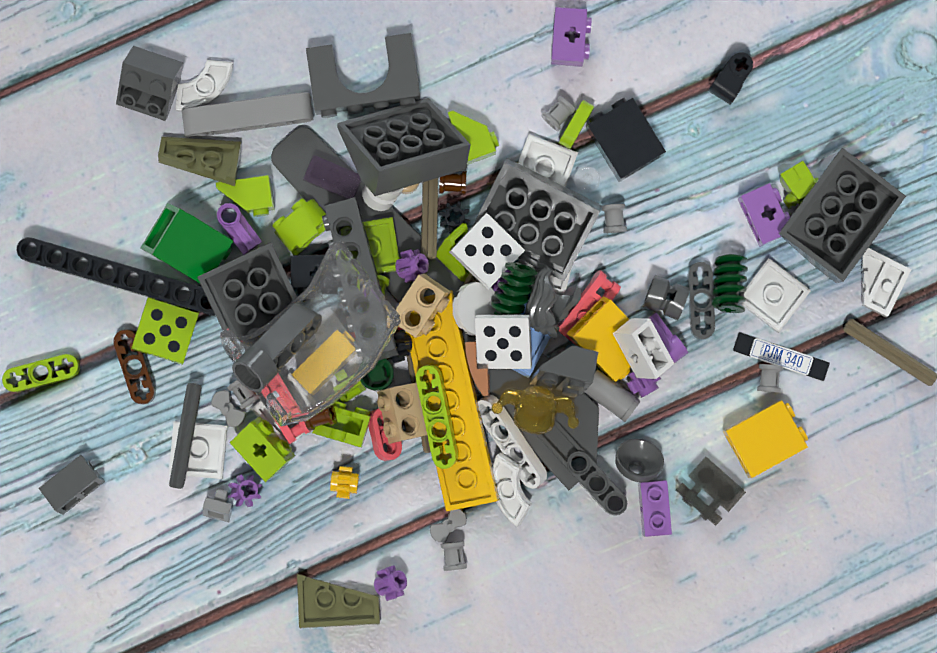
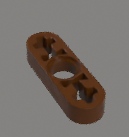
(120, 350)

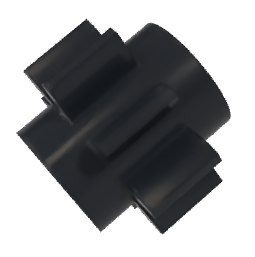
(457, 210)
(403, 344)

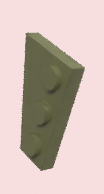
(202, 157)
(334, 606)

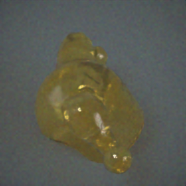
(536, 408)

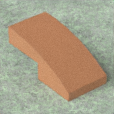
(480, 376)

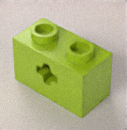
(250, 443)

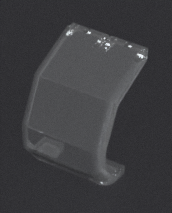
(342, 351)

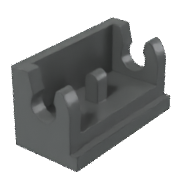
(71, 485)

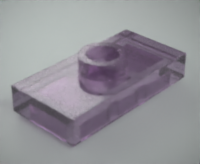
(332, 177)

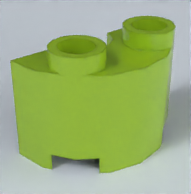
(300, 226)
(349, 428)

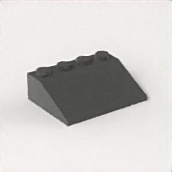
(404, 146)
(841, 216)
(540, 217)
(248, 290)

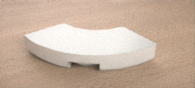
(206, 86)
(511, 497)

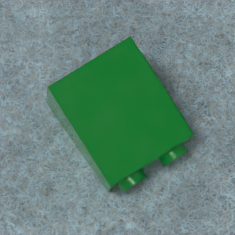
(186, 243)

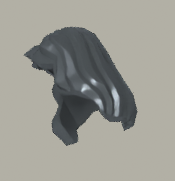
(546, 306)

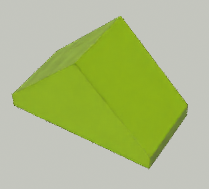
(447, 258)

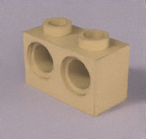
(415, 301)
(407, 412)

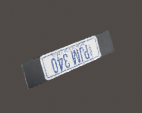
(781, 356)

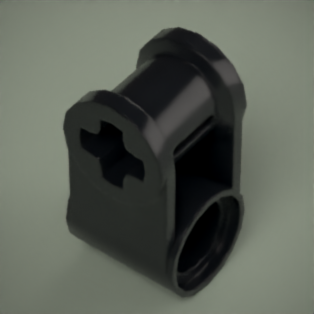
(729, 80)

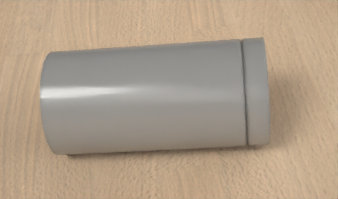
(612, 396)

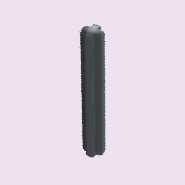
(185, 435)

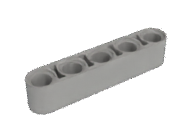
(247, 115)

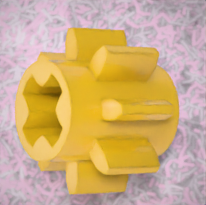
(344, 482)

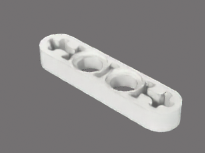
(514, 439)

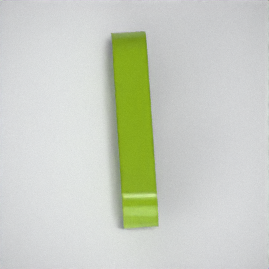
(20, 371)

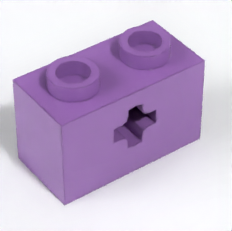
(567, 21)
(753, 206)
(654, 508)

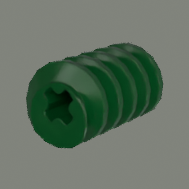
(727, 283)
(515, 289)

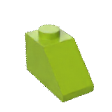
(477, 134)
(250, 194)

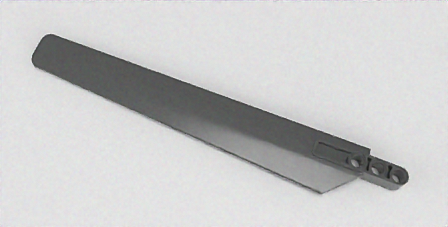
(553, 448)

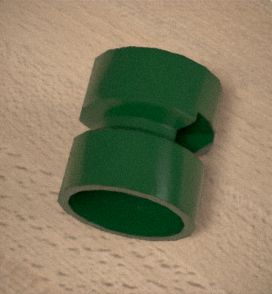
(380, 377)

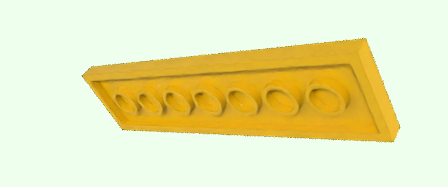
(471, 477)

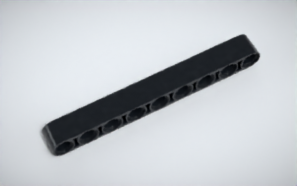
(120, 275)

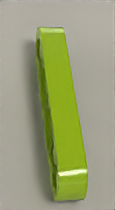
(432, 417)

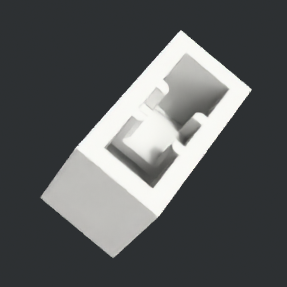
(643, 348)

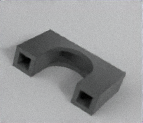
(332, 97)

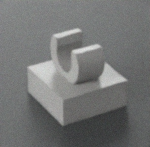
(218, 507)

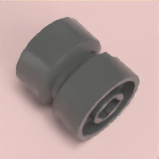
(657, 294)

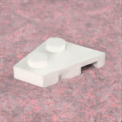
(881, 281)

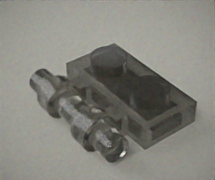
(714, 483)

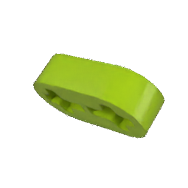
(576, 124)

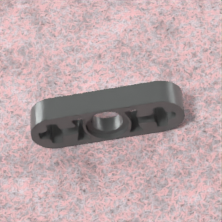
(708, 320)

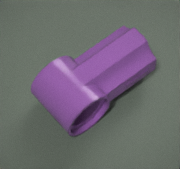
(239, 230)
(671, 341)

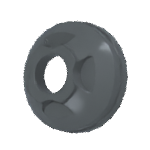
(639, 453)

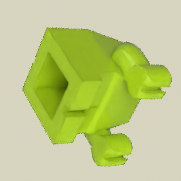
(797, 183)

